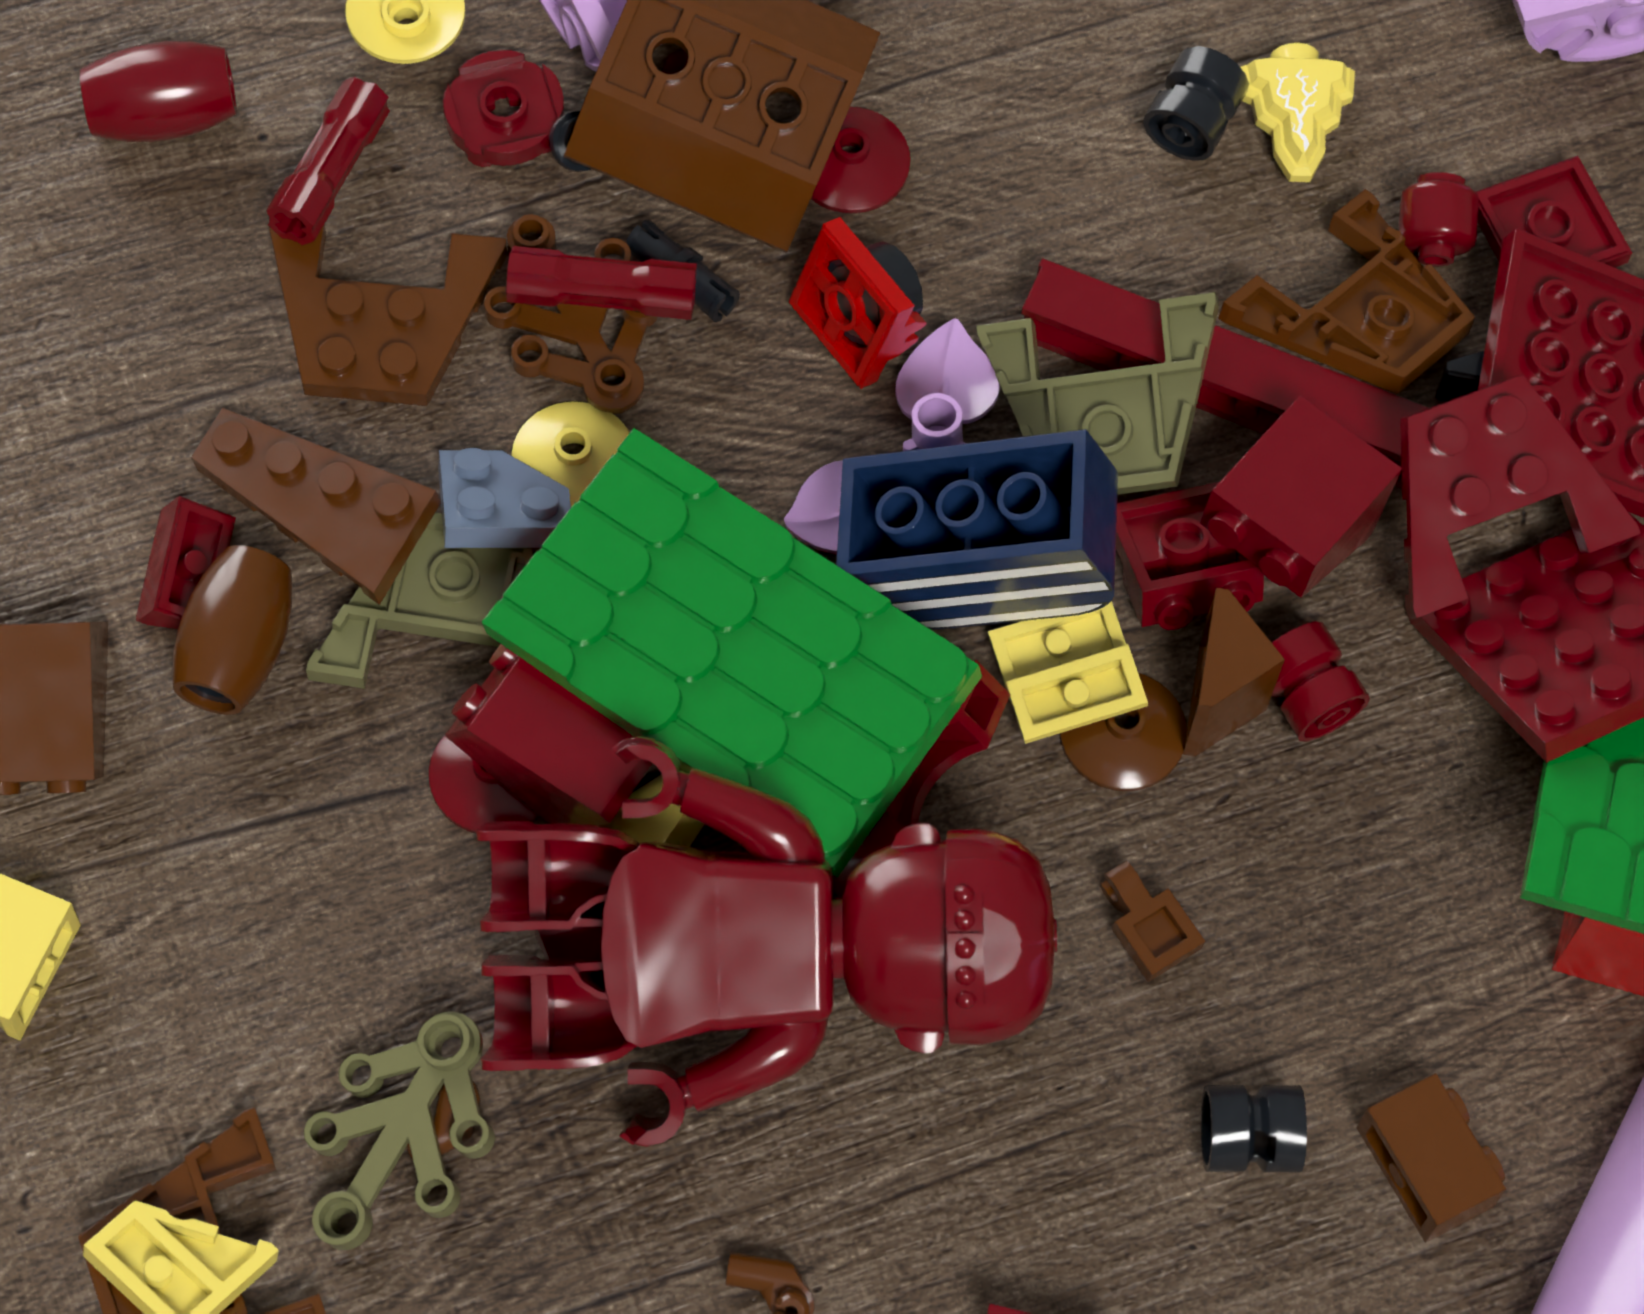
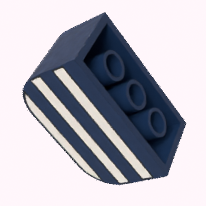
(984, 529)

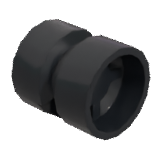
(1197, 103)
(1253, 1128)

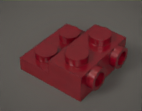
(1175, 560)

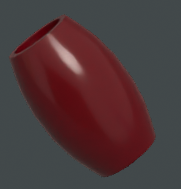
(158, 91)

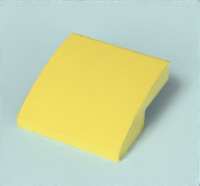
(1067, 672)

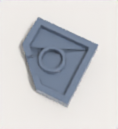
(497, 500)

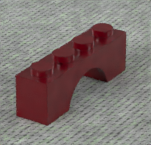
(963, 736)

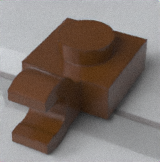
(1152, 929)

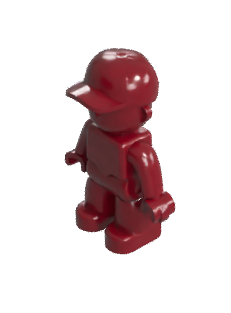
(722, 941)

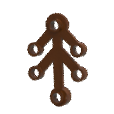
(575, 326)

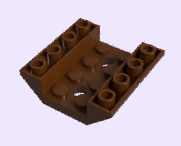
(706, 130)

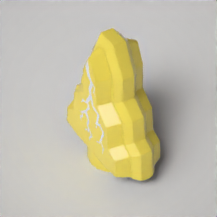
(1298, 104)

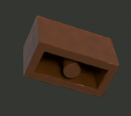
(1432, 1156)

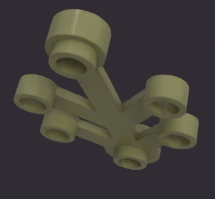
(404, 1120)

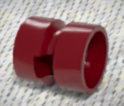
(1315, 688)

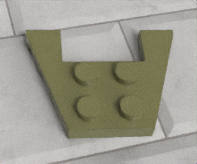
(1132, 413)
(434, 595)

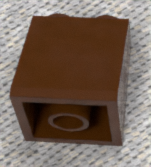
(52, 704)

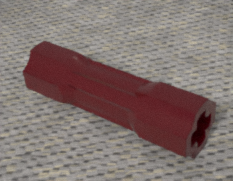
(310, 191)
(555, 278)

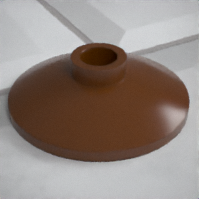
(1134, 756)

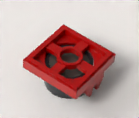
(859, 300)

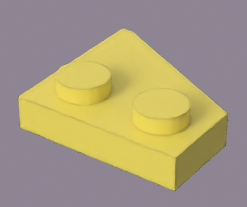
(175, 1262)

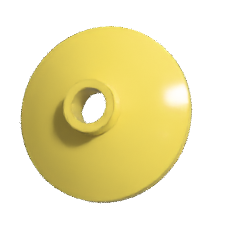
(377, 28)
(565, 423)

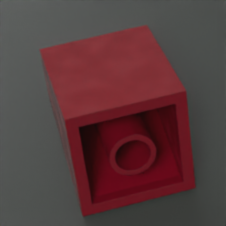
(1301, 498)
(544, 744)

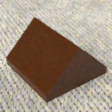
(1232, 674)

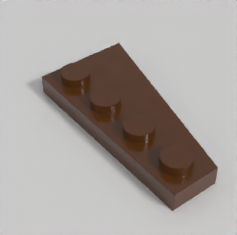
(336, 506)

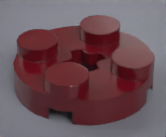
(497, 139)

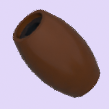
(232, 630)

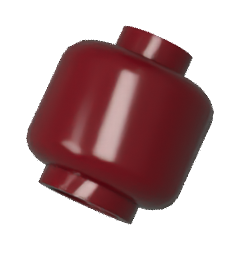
(1439, 218)

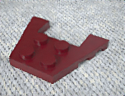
(1485, 460)

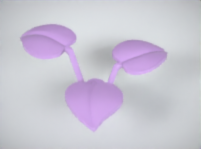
(940, 389)

